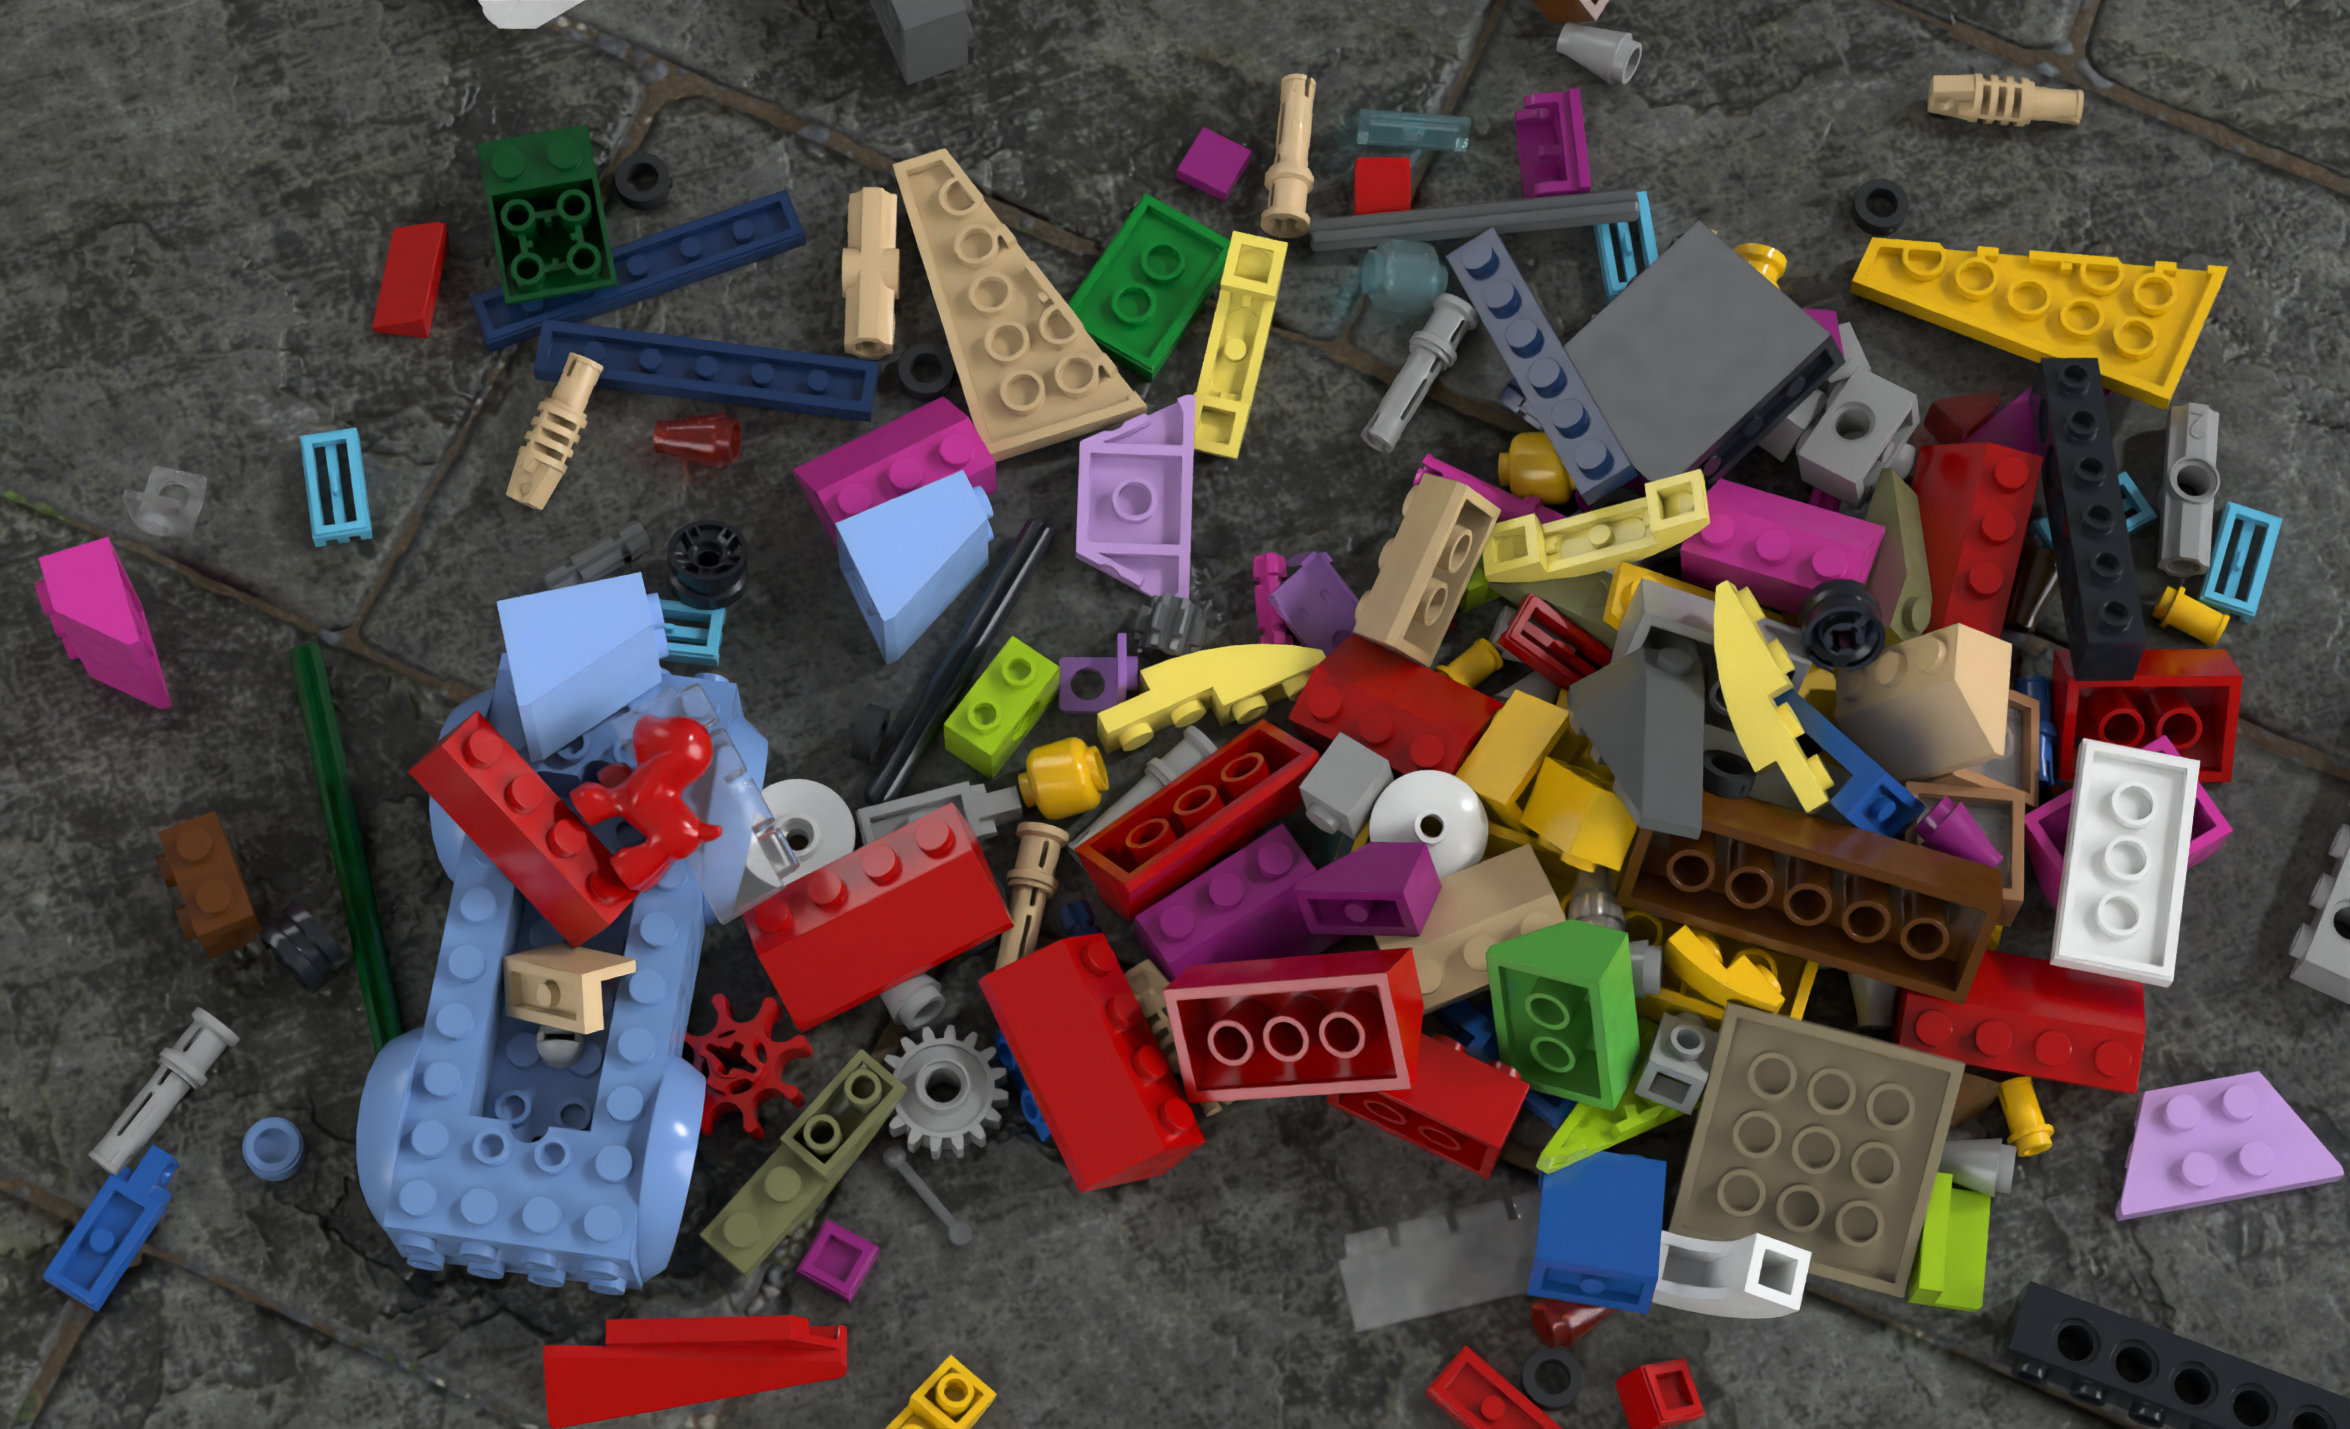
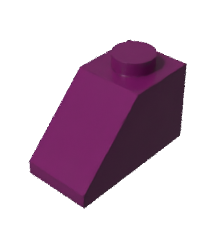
(1371, 891)

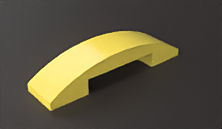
(1237, 343)
(1599, 538)

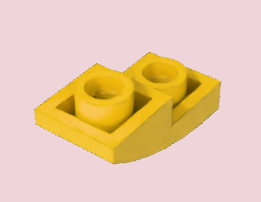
(1700, 966)
(946, 1400)

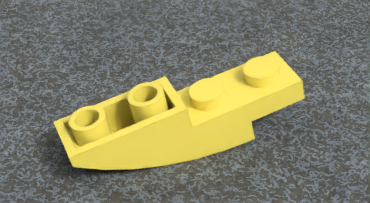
(1750, 679)
(1230, 680)

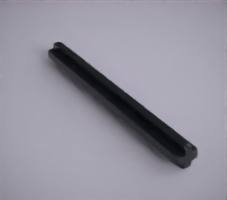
(960, 663)

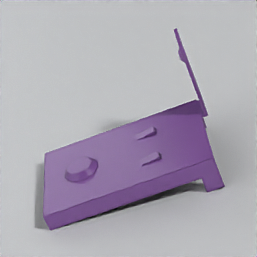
(1316, 603)

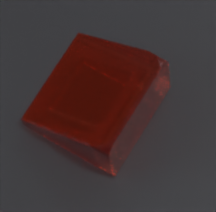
(1958, 417)

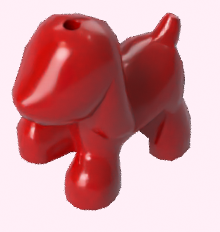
(669, 758)

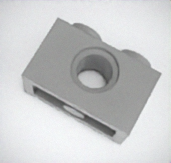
(1853, 466)

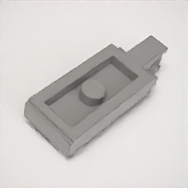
(980, 810)

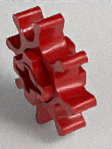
(739, 1045)

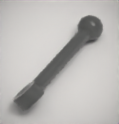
(959, 1232)

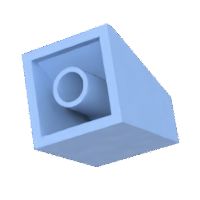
(914, 557)
(581, 656)

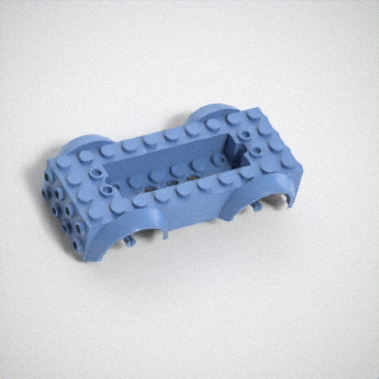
(482, 1145)

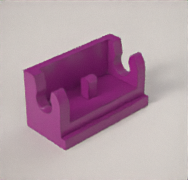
(1552, 145)

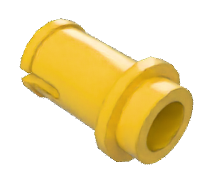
(2189, 616)
(1473, 664)
(2024, 1117)

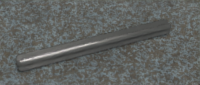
(1474, 219)

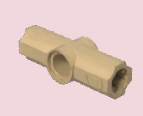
(871, 273)

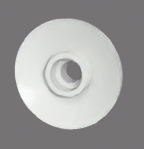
(1439, 795)
(815, 813)

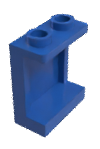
(1871, 796)
(1600, 1232)

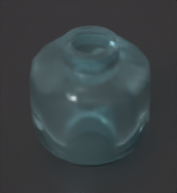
(1403, 276)

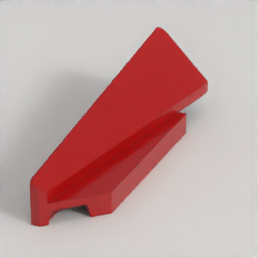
(685, 1363)

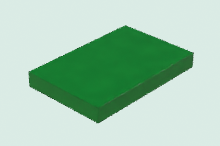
(1150, 285)

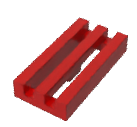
(1550, 656)

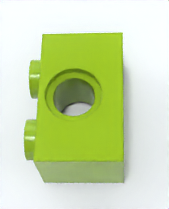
(1002, 707)

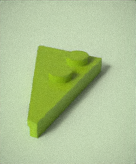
(1595, 1129)

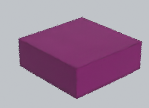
(1214, 164)
(838, 1261)

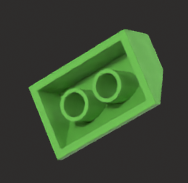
(1567, 1010)

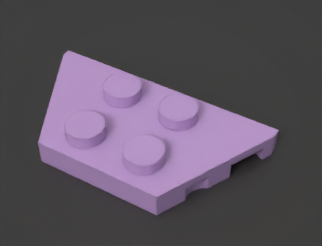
(1139, 500)
(2218, 1146)

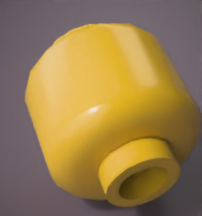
(1535, 469)
(1063, 778)

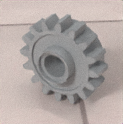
(951, 1062)

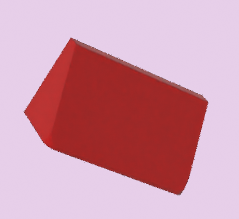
(411, 280)

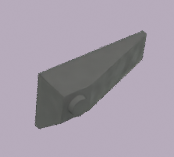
(1650, 734)

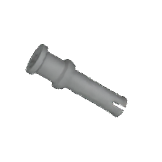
(1430, 353)
(1159, 773)
(179, 1071)

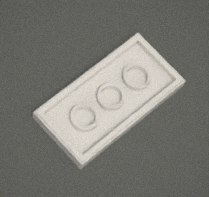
(2125, 863)

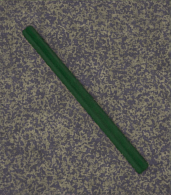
(347, 845)

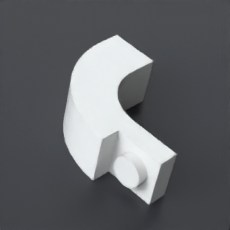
(1731, 1278)

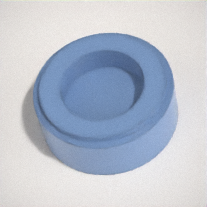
(274, 1149)

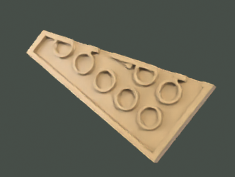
(1012, 336)

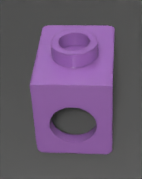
(1118, 674)

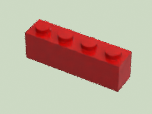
(524, 829)

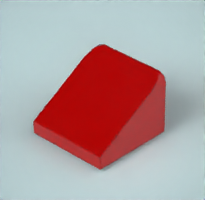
(1381, 184)
(1659, 1395)

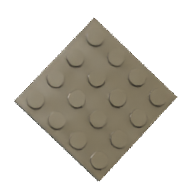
(1817, 1145)

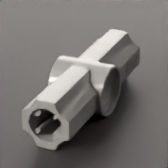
(2187, 519)

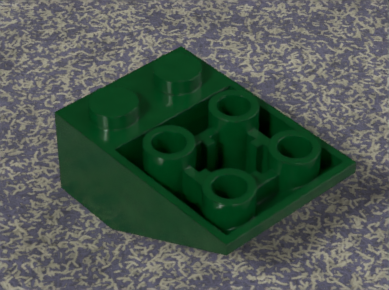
(546, 215)

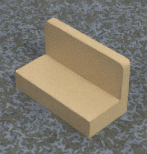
(561, 985)

